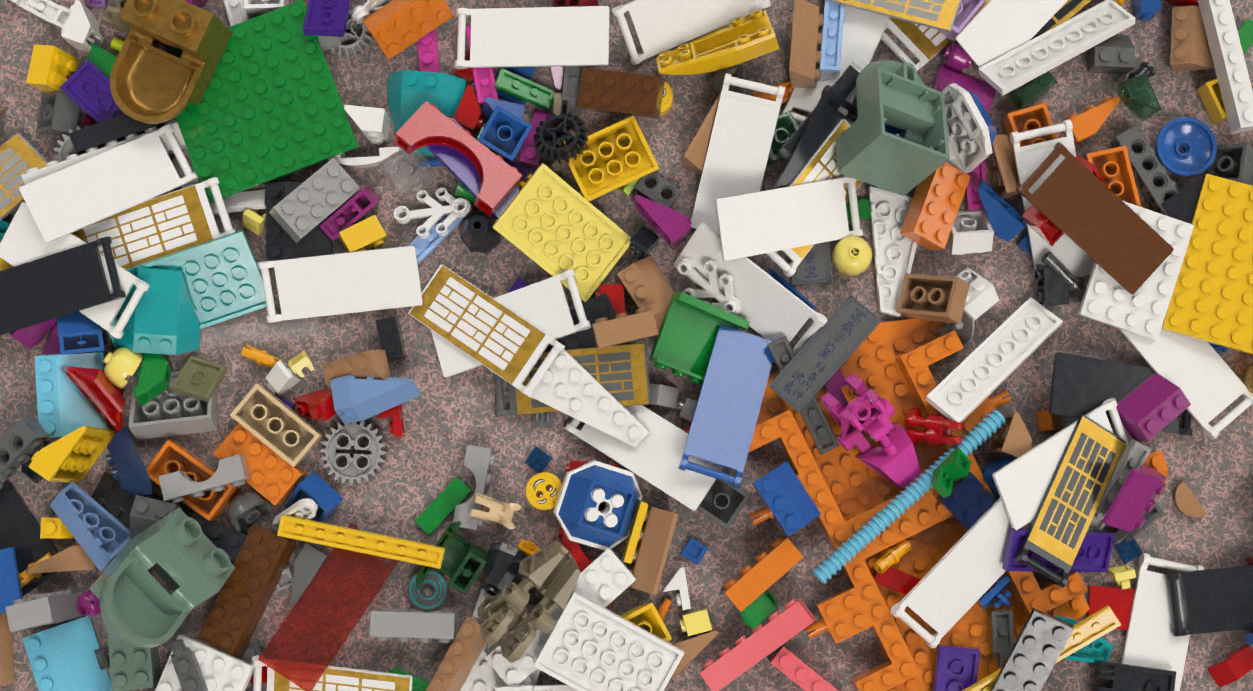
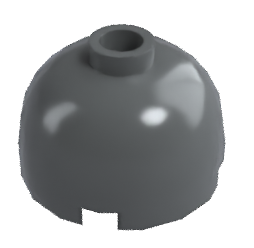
(717, 79)
(247, 510)

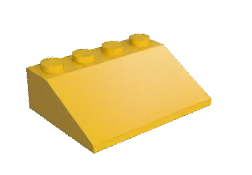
(612, 159)
(71, 455)

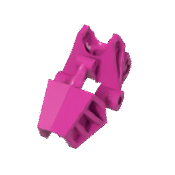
(869, 412)

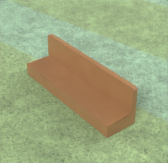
(6, 652)

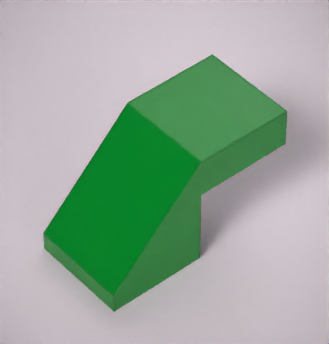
(951, 469)

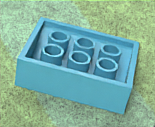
(59, 401)
(66, 658)

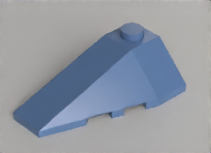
(364, 398)

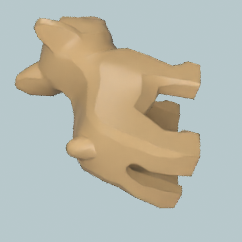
(494, 510)

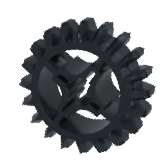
(564, 143)

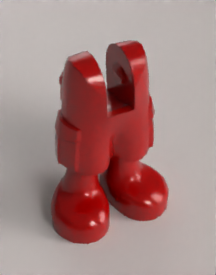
(938, 427)

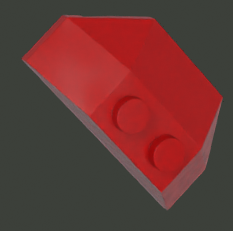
(100, 394)

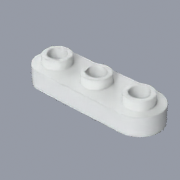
(303, 508)

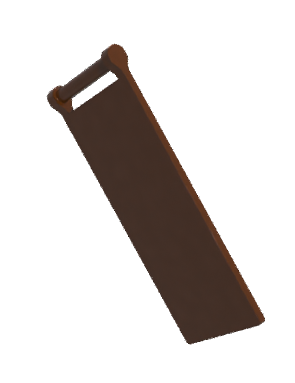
(1096, 220)

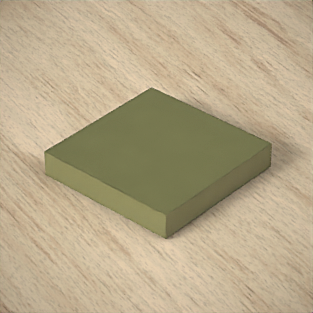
(199, 378)

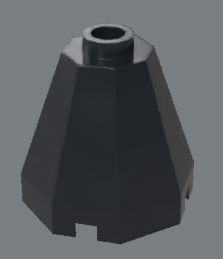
(481, 239)
(501, 567)

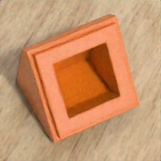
(1047, 421)

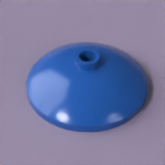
(1194, 138)

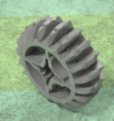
(360, 42)

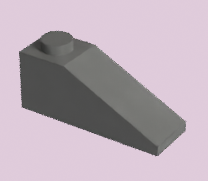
(306, 566)

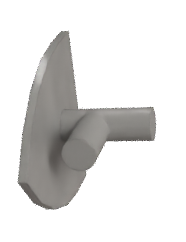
(964, 330)

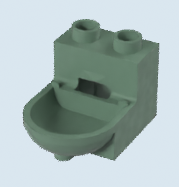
(894, 96)
(136, 604)

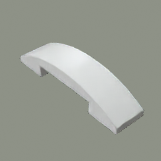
(45, 10)
(364, 162)

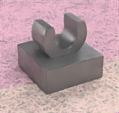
(543, 420)

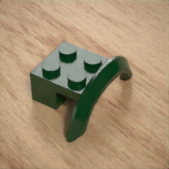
(460, 561)

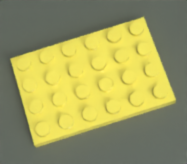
(562, 231)

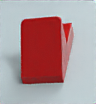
(397, 425)

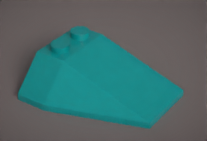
(411, 89)
(163, 317)

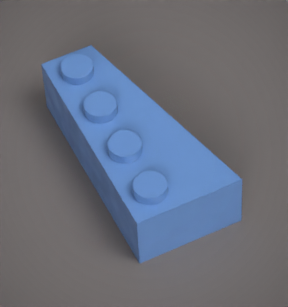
(90, 525)

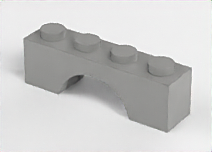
(478, 461)
(229, 471)

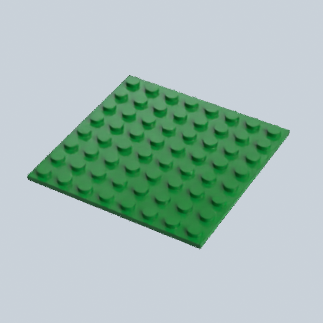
(266, 106)

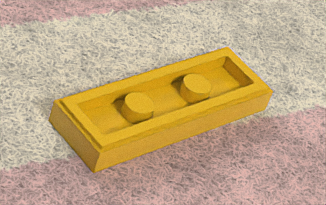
(635, 531)

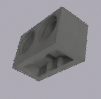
(662, 185)

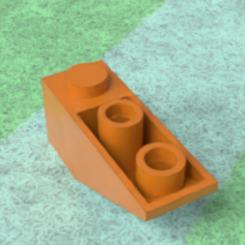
(1089, 122)

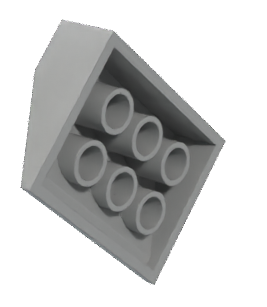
(172, 414)

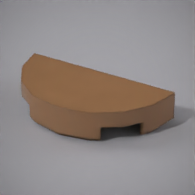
(1186, 501)

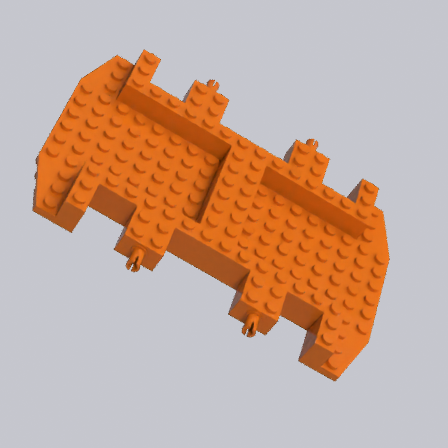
(849, 493)

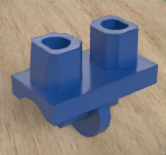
(999, 586)

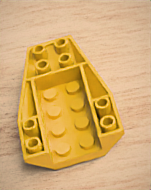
(722, 48)

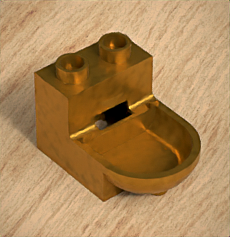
(153, 83)

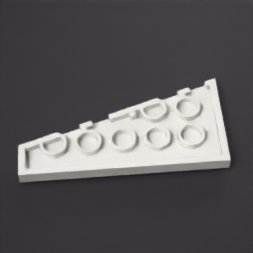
(892, 250)

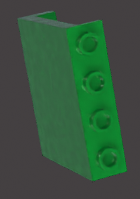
(690, 335)

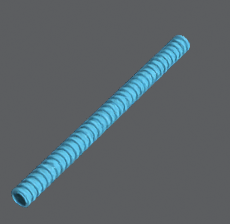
(904, 500)

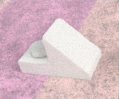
(679, 582)

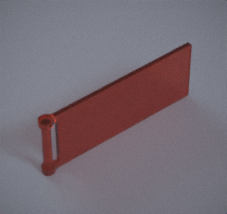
(325, 615)

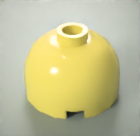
(846, 261)
(121, 365)

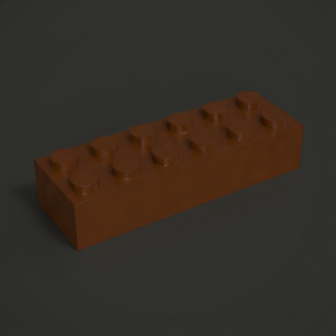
(247, 591)

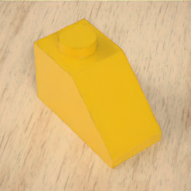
(54, 529)

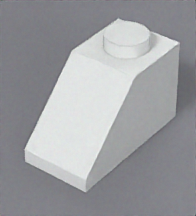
(281, 378)

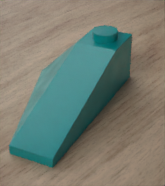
(1096, 650)

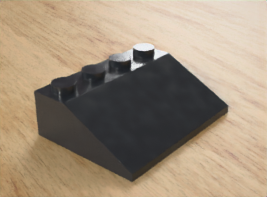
(278, 242)

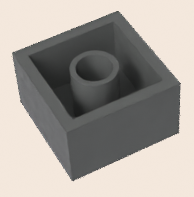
(723, 503)

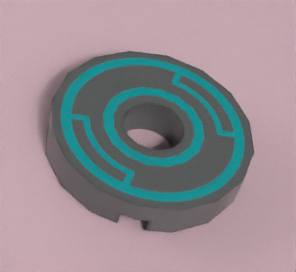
(433, 601)

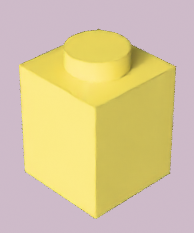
(695, 622)

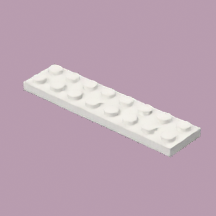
(1056, 46)
(993, 361)
(598, 582)

